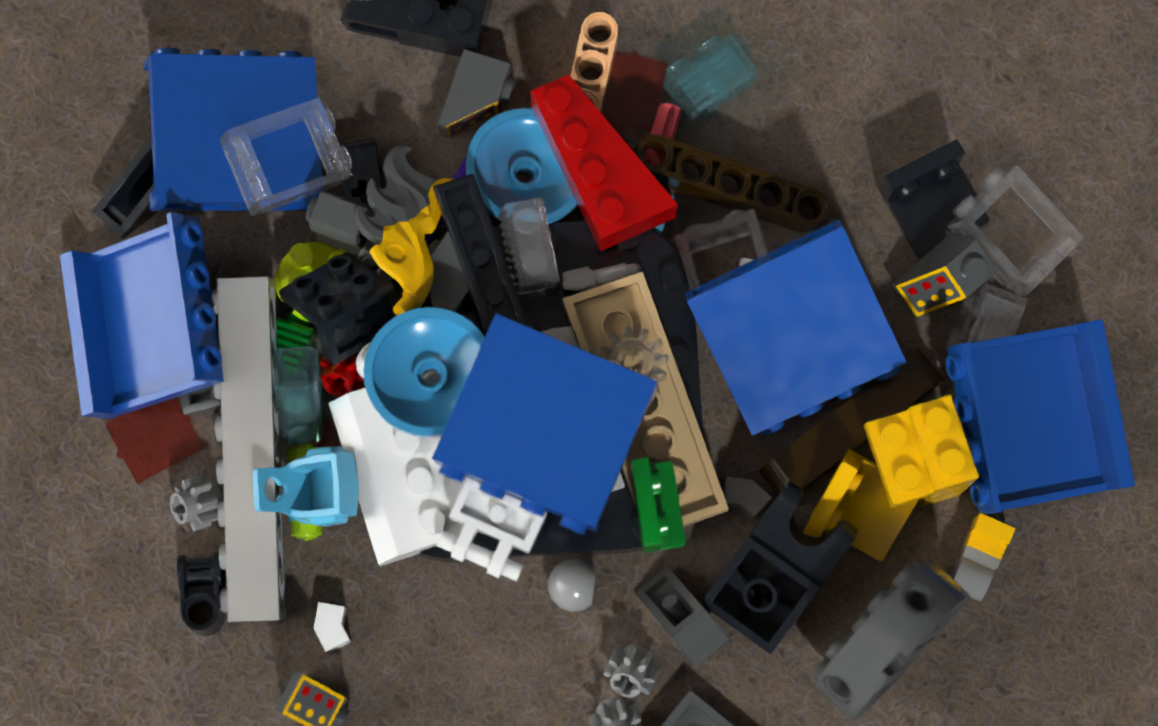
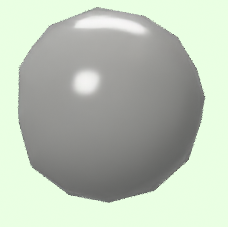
(572, 584)

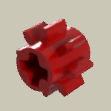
(342, 377)

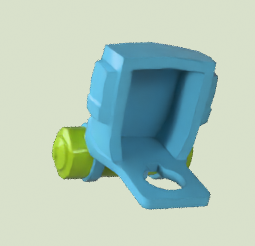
(317, 489)

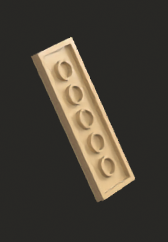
(669, 425)

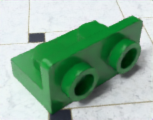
(657, 505)

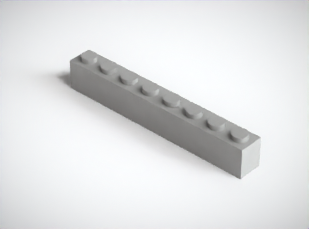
(249, 441)

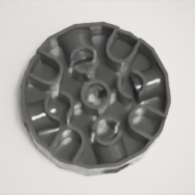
(888, 637)

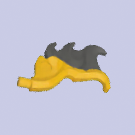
(398, 226)

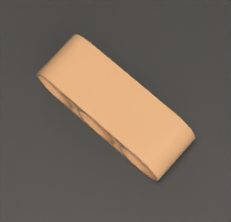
(595, 55)

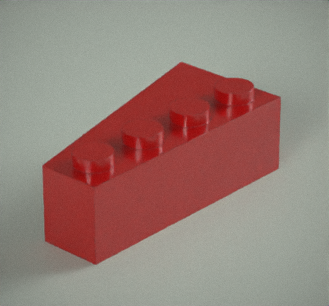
(603, 172)

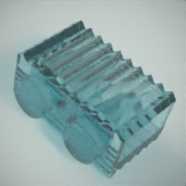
(710, 78)
(299, 395)

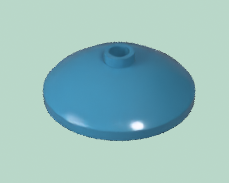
(512, 146)
(406, 351)

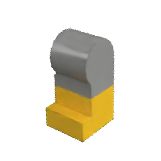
(981, 554)

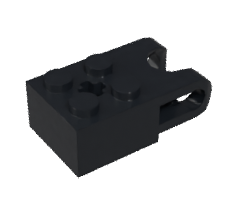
(421, 23)
(786, 562)

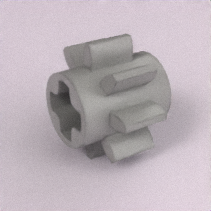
(195, 502)
(631, 671)
(615, 713)

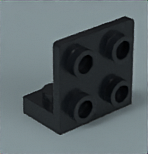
(926, 195)
(344, 304)

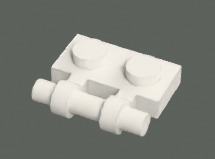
(496, 519)

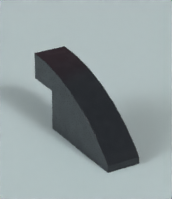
(128, 199)

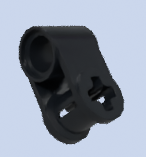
(364, 167)
(200, 585)

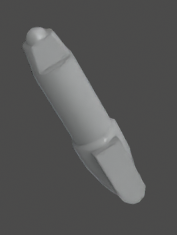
(586, 278)

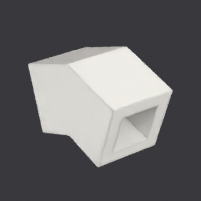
(330, 626)

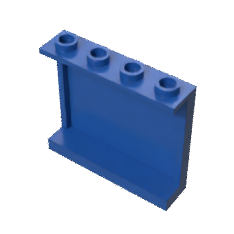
(203, 97)
(142, 319)
(796, 329)
(1040, 416)
(544, 424)

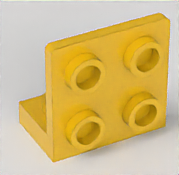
(861, 499)

